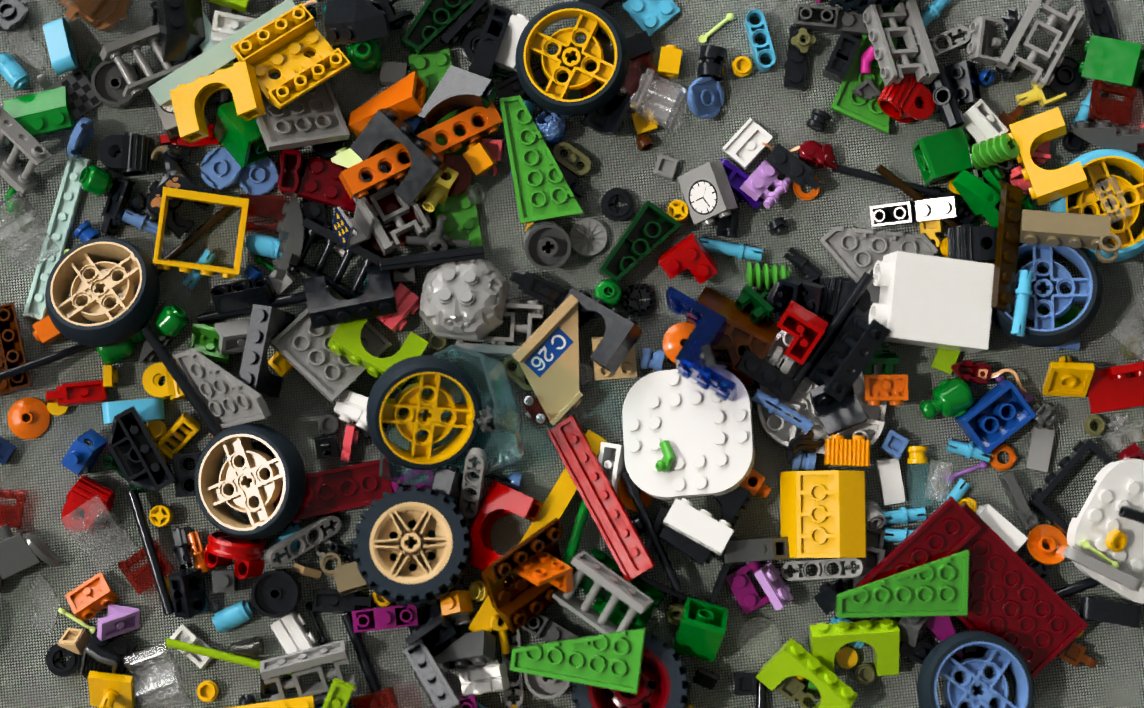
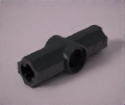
(950, 108)

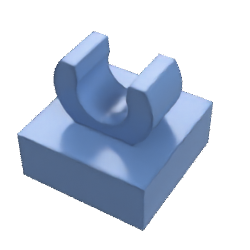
(894, 444)

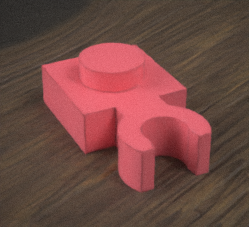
(496, 149)
(350, 437)

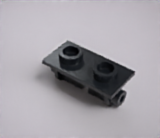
(729, 225)

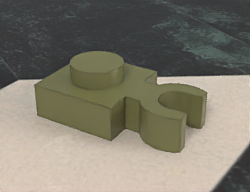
(792, 689)

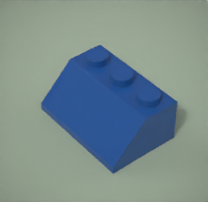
(995, 416)

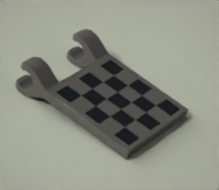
(79, 91)

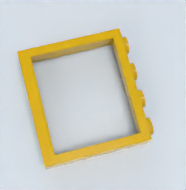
(187, 267)

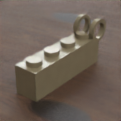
(1069, 231)
(347, 574)

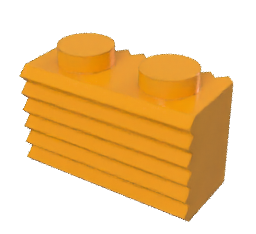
(847, 451)

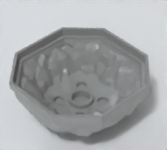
(463, 299)

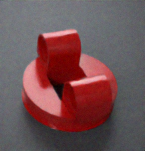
(247, 554)

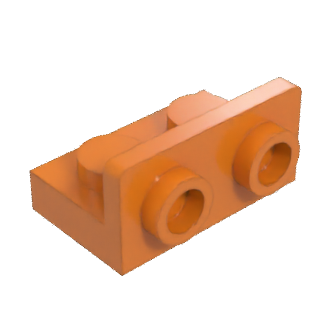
(885, 389)
(91, 597)

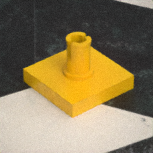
(1067, 378)
(111, 690)

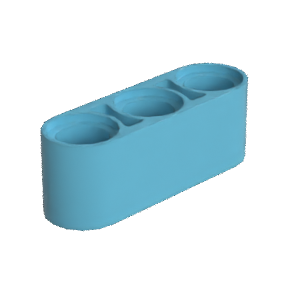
(759, 30)
(60, 46)
(148, 409)

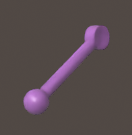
(1028, 397)
(983, 465)

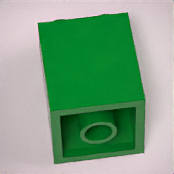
(1112, 61)
(240, 136)
(942, 155)
(700, 629)

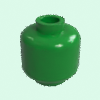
(95, 180)
(612, 289)
(170, 321)

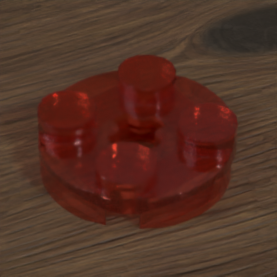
(464, 178)

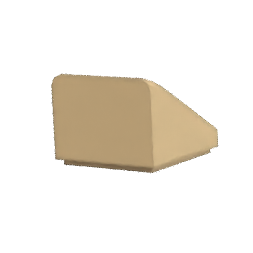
(74, 640)

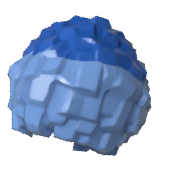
(551, 128)

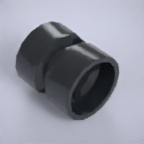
(712, 60)

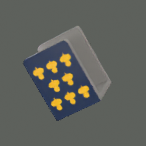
(361, 223)

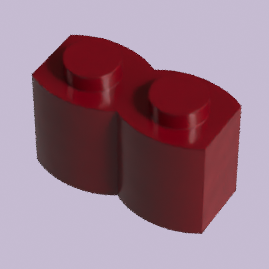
(292, 167)

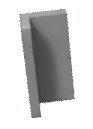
(232, 335)

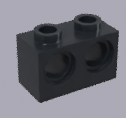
(841, 57)
(183, 475)
(188, 593)

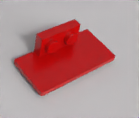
(1117, 388)

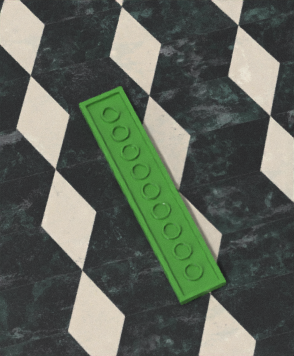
(460, 213)

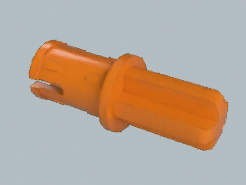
(197, 551)

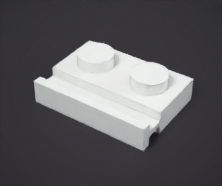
(226, 24)
(747, 143)

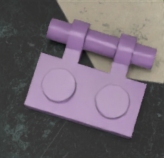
(759, 182)
(774, 586)

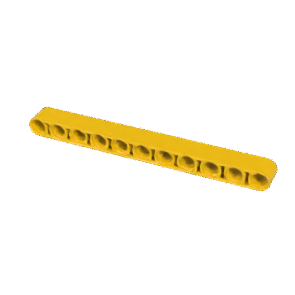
(552, 508)

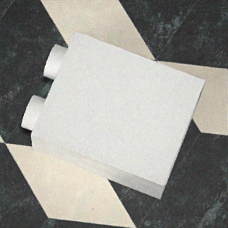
(934, 301)

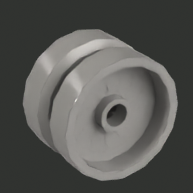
(545, 687)

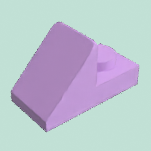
(119, 621)

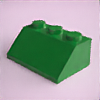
(42, 111)

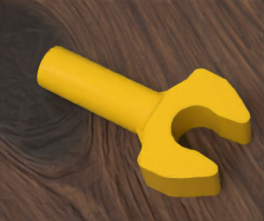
(502, 631)

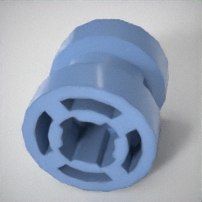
(656, 362)
(804, 461)

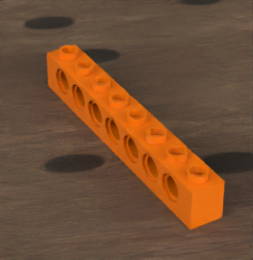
(357, 188)

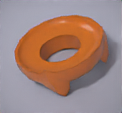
(805, 196)
(1009, 464)

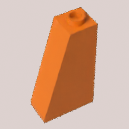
(404, 97)

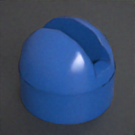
(982, 75)
(252, 271)

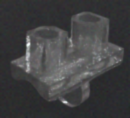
(1132, 430)
(938, 480)

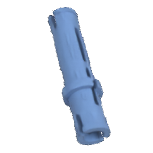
(804, 423)

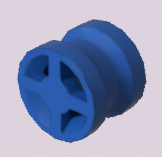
(86, 232)

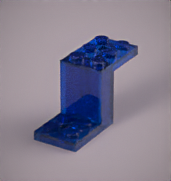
(708, 330)

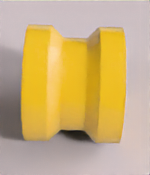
(678, 208)
(917, 454)
(157, 515)

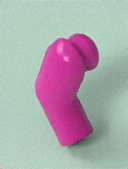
(866, 59)

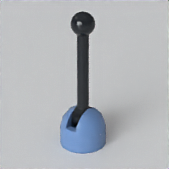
(513, 480)

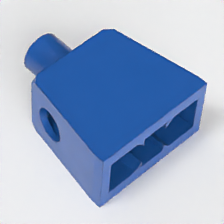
(81, 455)

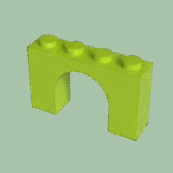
(347, 342)
(880, 634)
(797, 661)

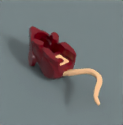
(814, 153)
(980, 372)

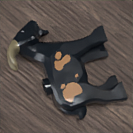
(176, 178)

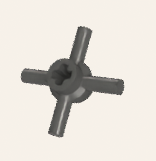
(437, 239)

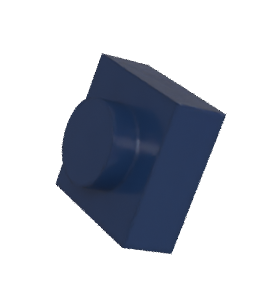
(6, 451)

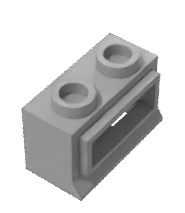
(990, 41)

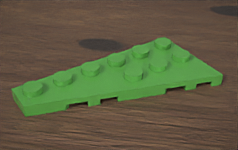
(859, 109)
(536, 177)
(926, 590)
(594, 660)

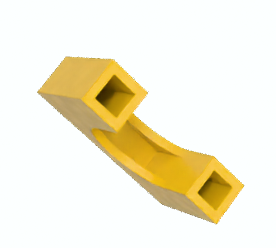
(191, 98)
(1045, 184)

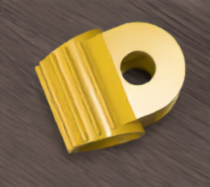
(151, 379)

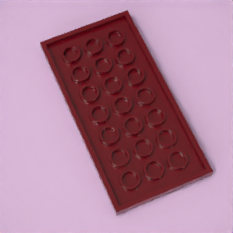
(1015, 601)

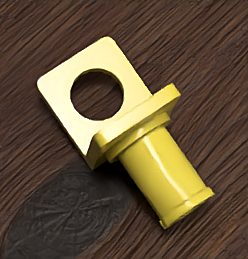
(1037, 95)
(439, 191)

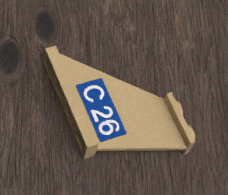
(552, 361)

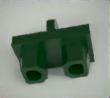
(756, 302)
(887, 360)

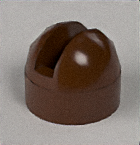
(644, 142)

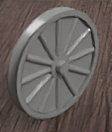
(588, 237)

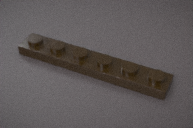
(1006, 248)

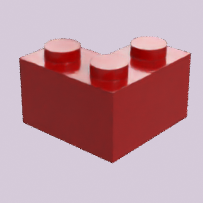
(691, 255)
(804, 328)

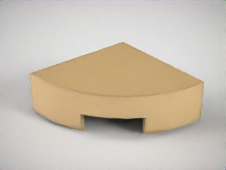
(307, 571)

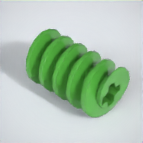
(994, 151)
(764, 275)

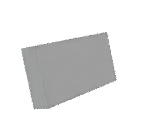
(1040, 449)

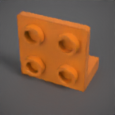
(545, 569)

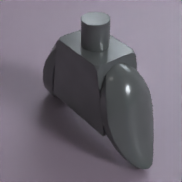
(22, 551)

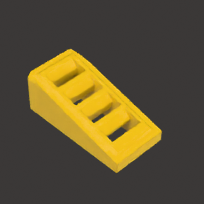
(187, 420)

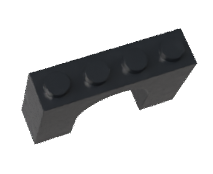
(638, 44)
(425, 164)
(329, 311)
(263, 325)
(619, 333)
(730, 506)

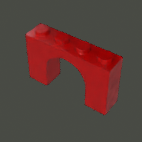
(498, 502)

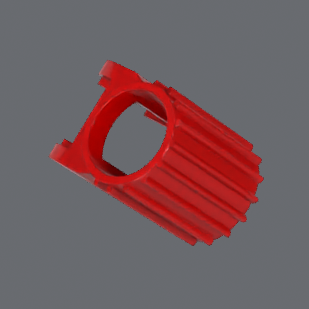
(902, 100)
(85, 490)

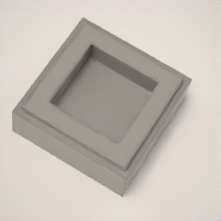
(666, 166)
(278, 285)

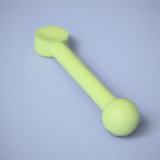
(703, 38)
(1086, 545)
(91, 628)

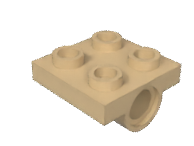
(627, 369)

